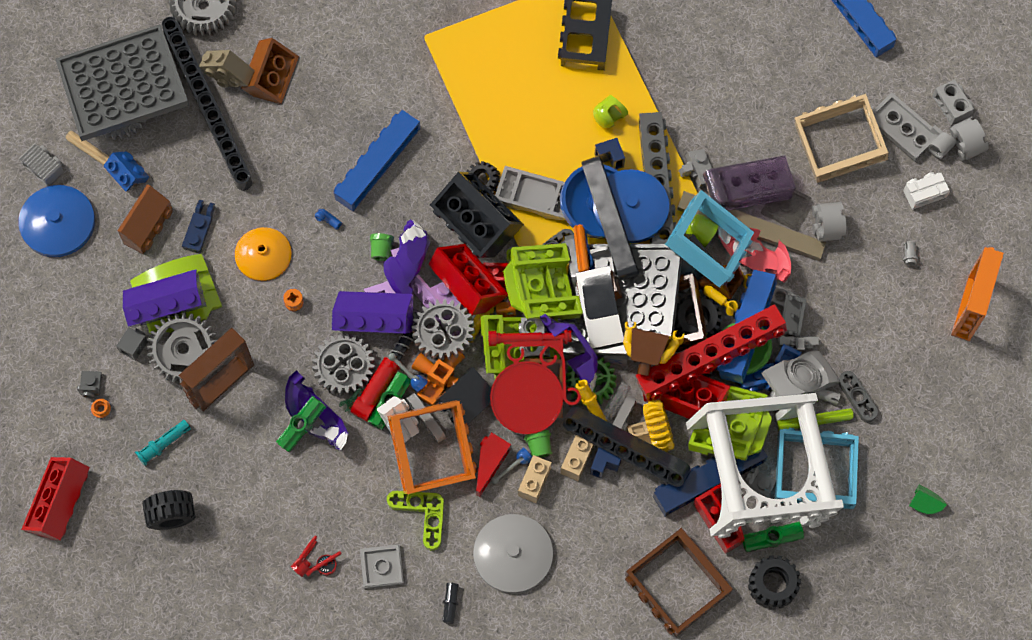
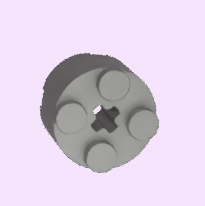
(969, 138)
(829, 221)

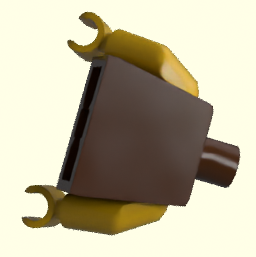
(725, 291)
(649, 347)

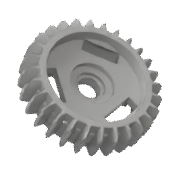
(217, 12)
(184, 333)

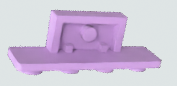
(431, 294)

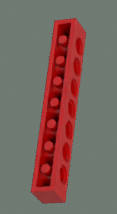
(733, 335)

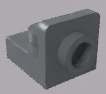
(90, 384)
(760, 483)

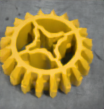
(658, 425)

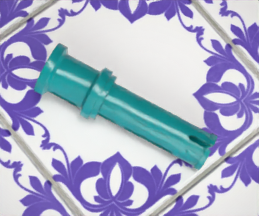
(155, 447)

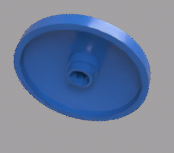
(577, 202)
(640, 202)
(56, 221)

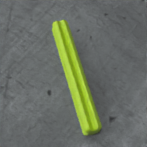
(822, 418)

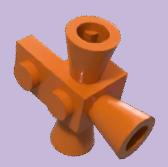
(439, 375)

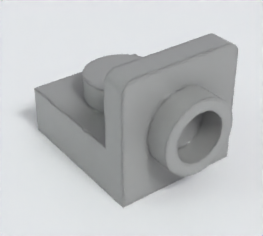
(602, 257)

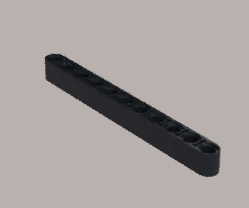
(209, 110)

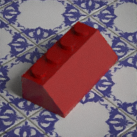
(467, 278)
(693, 395)
(56, 498)

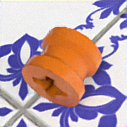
(294, 304)

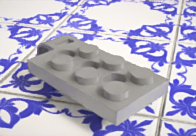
(936, 140)

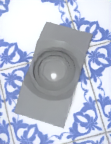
(530, 193)
(801, 375)

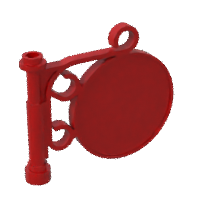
(527, 393)

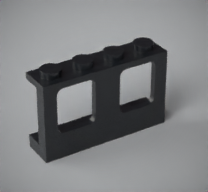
(597, 29)

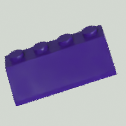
(163, 298)
(373, 312)

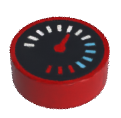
(328, 568)

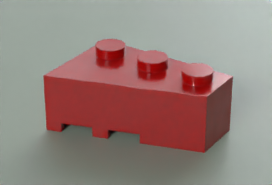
(709, 508)

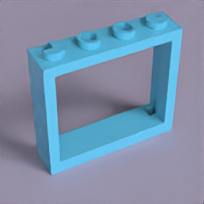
(697, 257)
(828, 438)

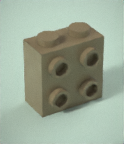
(226, 68)

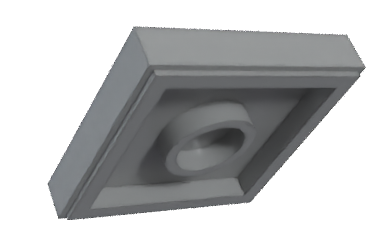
(381, 566)

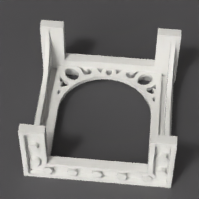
(734, 508)

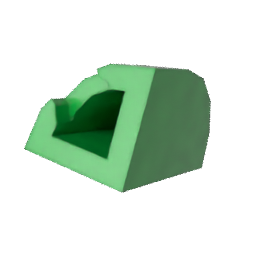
(927, 501)

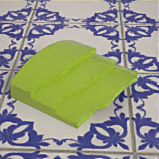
(177, 267)
(539, 282)
(496, 357)
(746, 430)

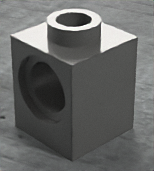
(132, 343)

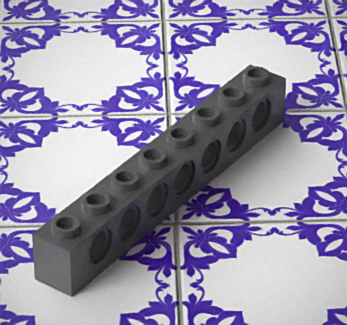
(653, 122)

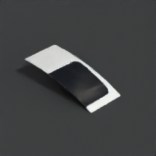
(599, 307)

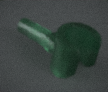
(350, 401)

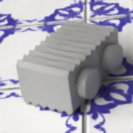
(40, 164)

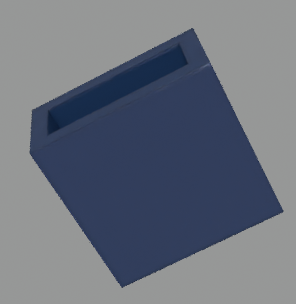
(611, 152)
(604, 460)

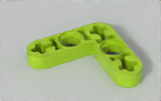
(430, 511)

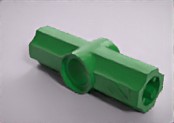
(396, 388)
(292, 433)
(785, 534)

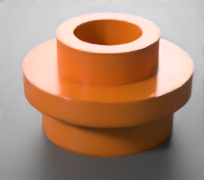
(96, 404)

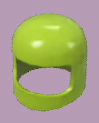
(607, 114)
(702, 228)

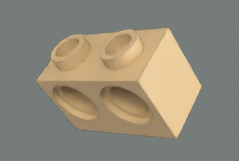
(577, 458)
(534, 479)

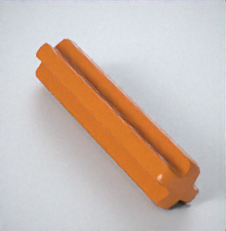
(581, 248)

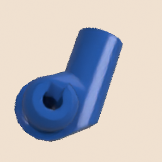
(323, 214)

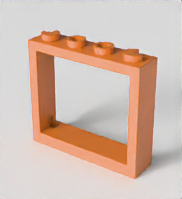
(977, 293)
(401, 454)

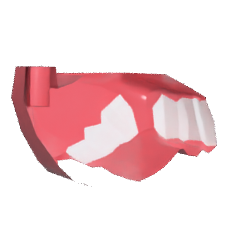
(763, 260)

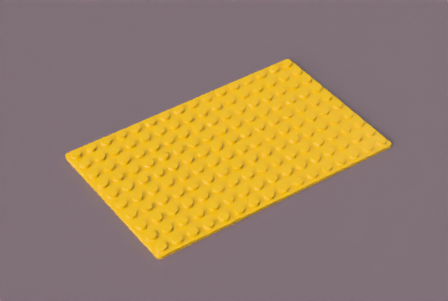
(532, 110)

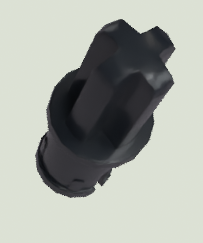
(450, 603)

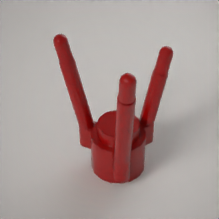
(302, 565)

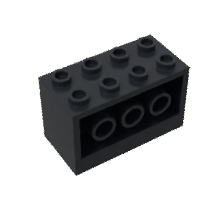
(476, 215)

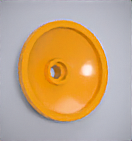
(265, 264)

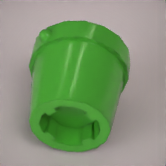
(381, 246)
(539, 443)

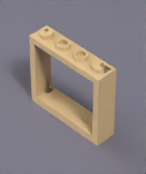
(840, 107)

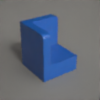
(787, 353)

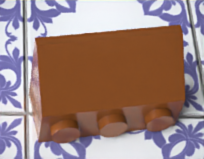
(272, 72)
(145, 220)

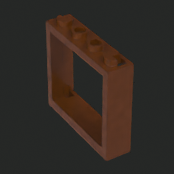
(690, 340)
(208, 362)
(703, 563)

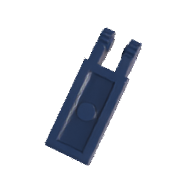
(198, 228)

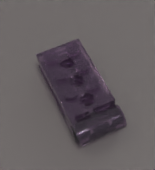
(750, 183)

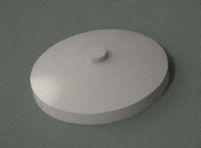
(513, 553)

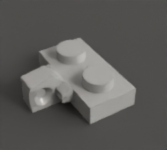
(696, 166)
(800, 342)

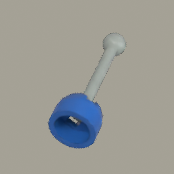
(417, 381)
(523, 457)

